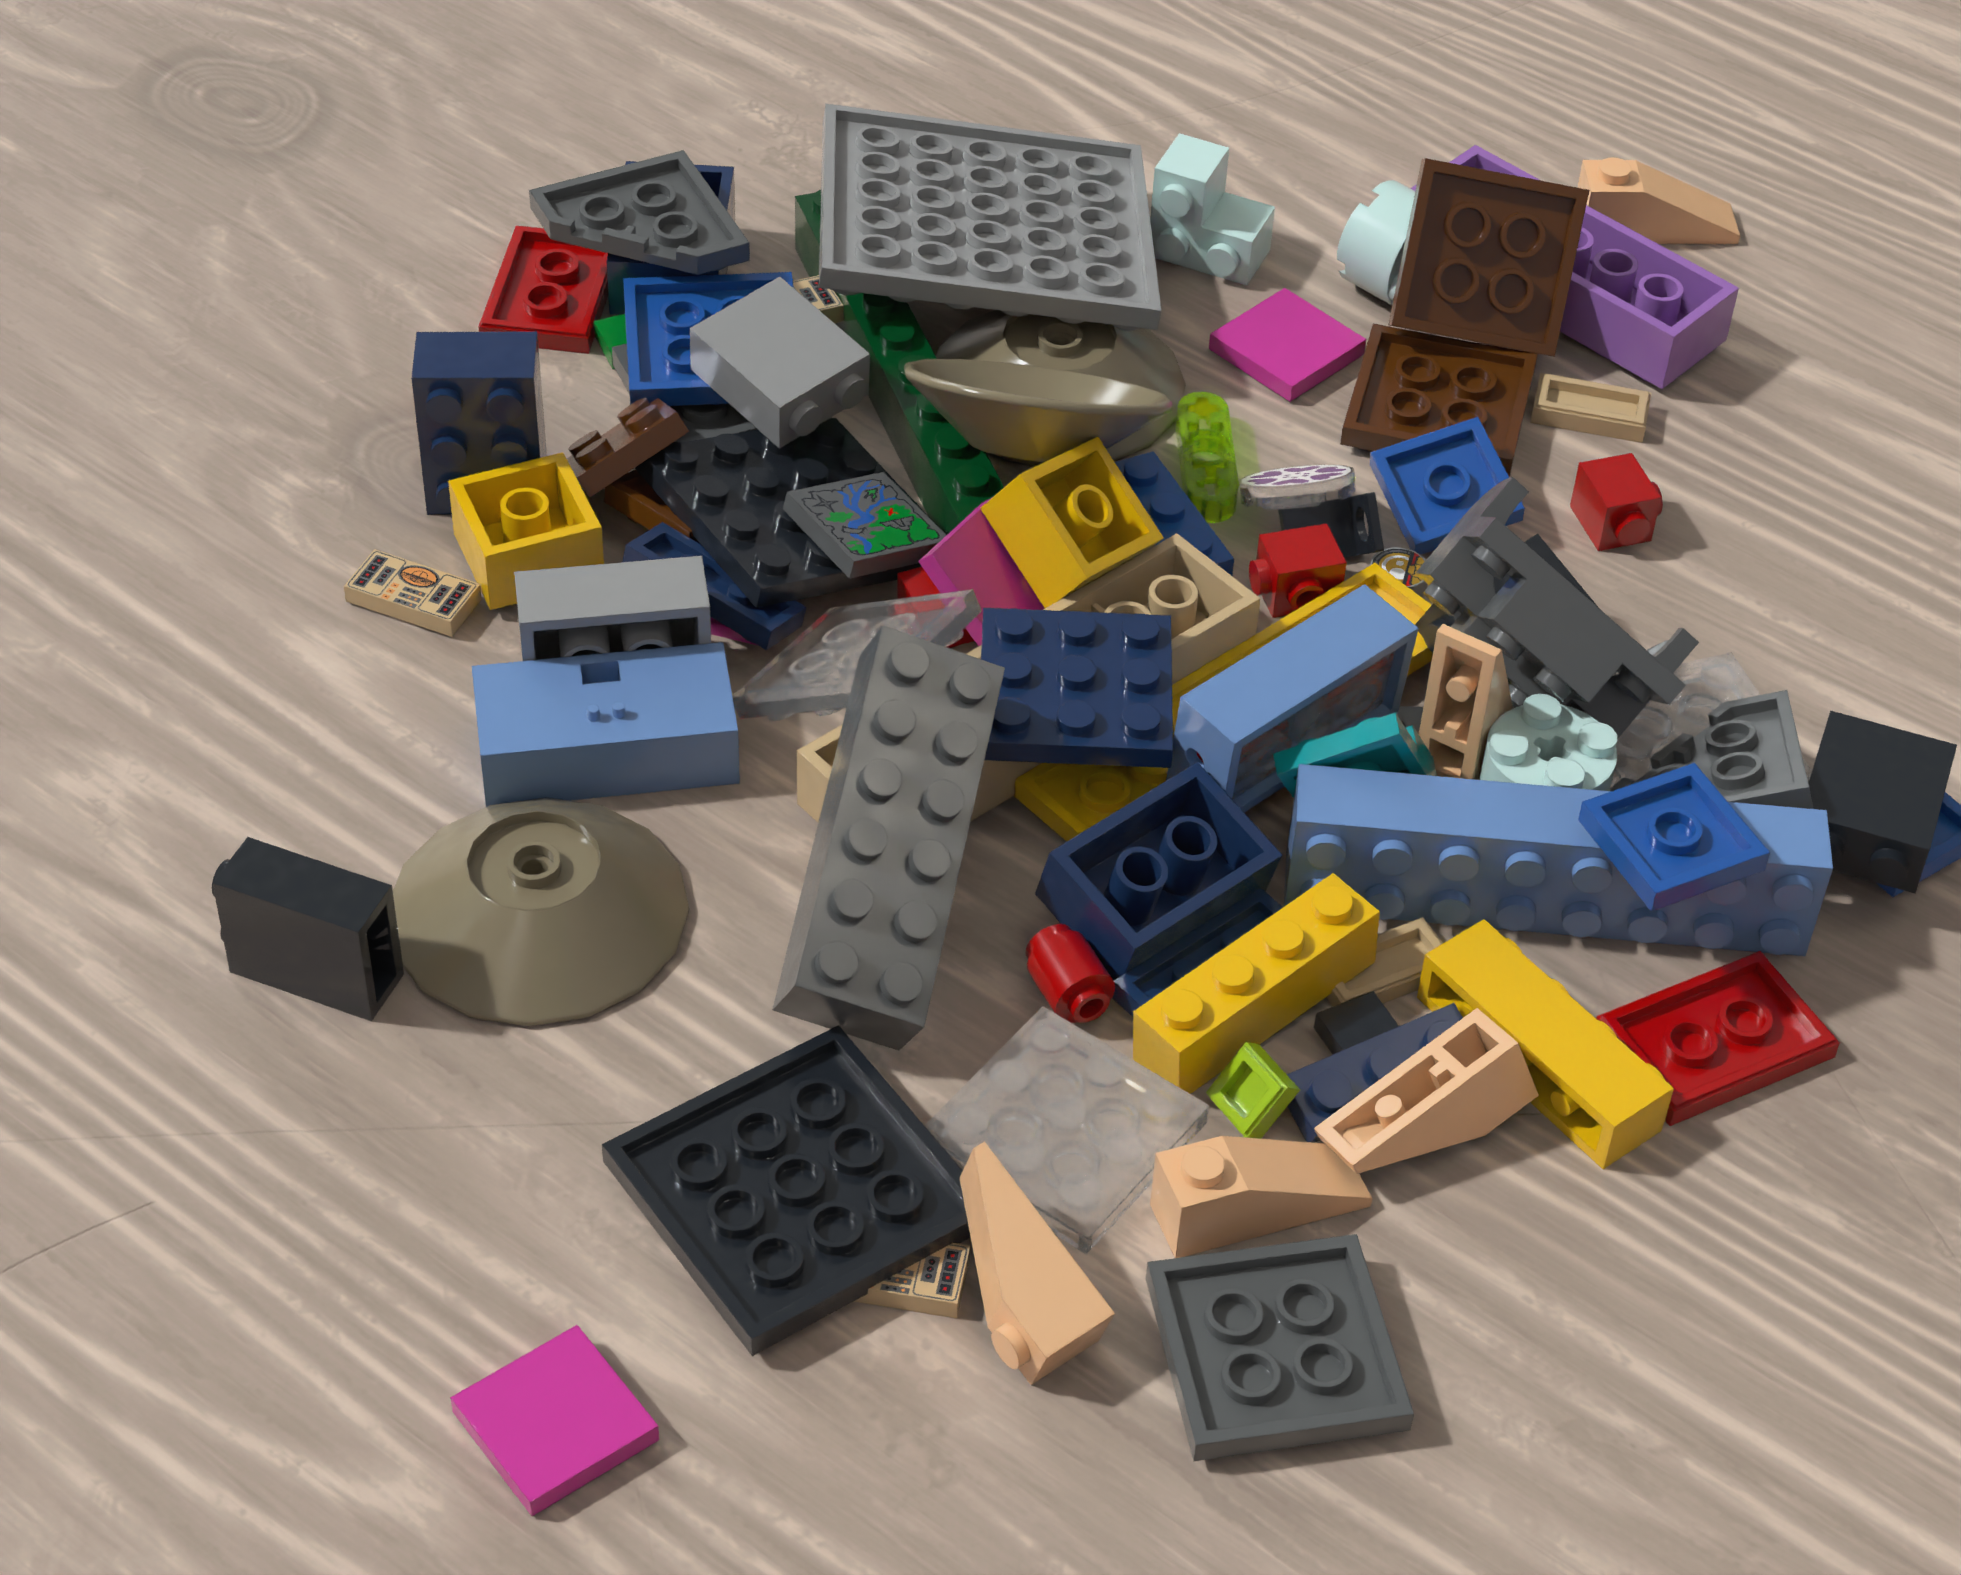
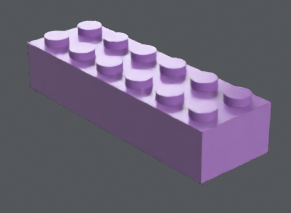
(1634, 295)

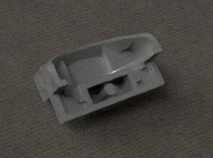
(1542, 623)

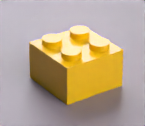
(523, 521)
(1070, 521)

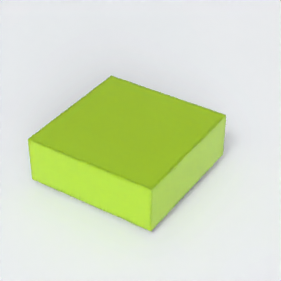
(1252, 1091)

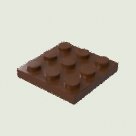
(1488, 257)
(1431, 381)

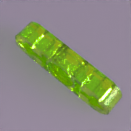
(1214, 440)

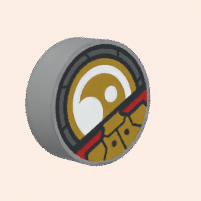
(1403, 565)

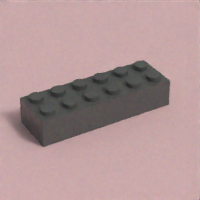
(890, 840)

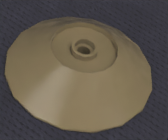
(1081, 348)
(1033, 409)
(539, 911)

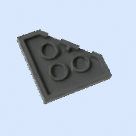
(644, 212)
(1745, 753)

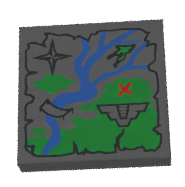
(864, 524)

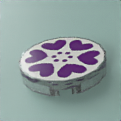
(1296, 486)

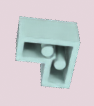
(1200, 222)

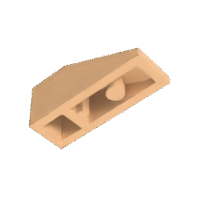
(1657, 203)
(1462, 702)
(1434, 1099)
(1248, 1189)
(1029, 1283)

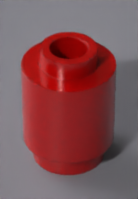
(1069, 973)

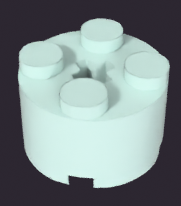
(1376, 240)
(1550, 747)

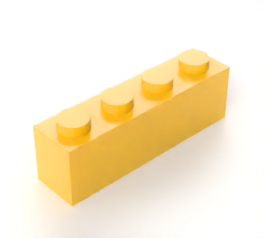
(1256, 984)
(1580, 1068)

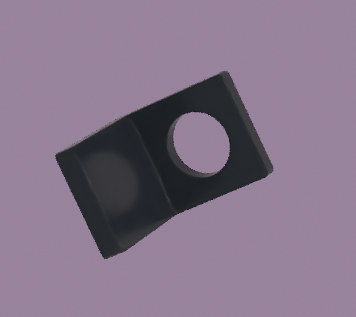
(1344, 520)

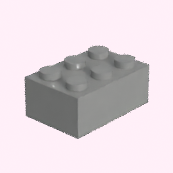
(612, 607)

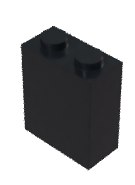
(1880, 797)
(308, 928)

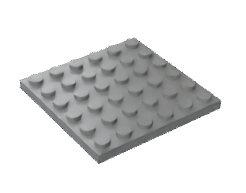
(986, 218)

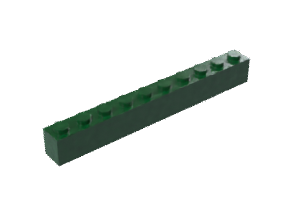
(939, 462)

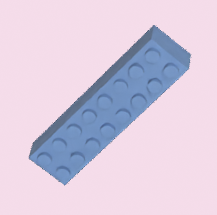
(1529, 865)

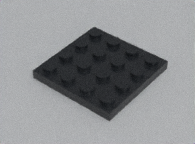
(734, 500)
(793, 1187)

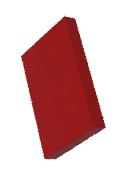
(549, 291)
(1723, 1034)

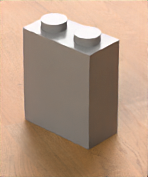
(779, 362)

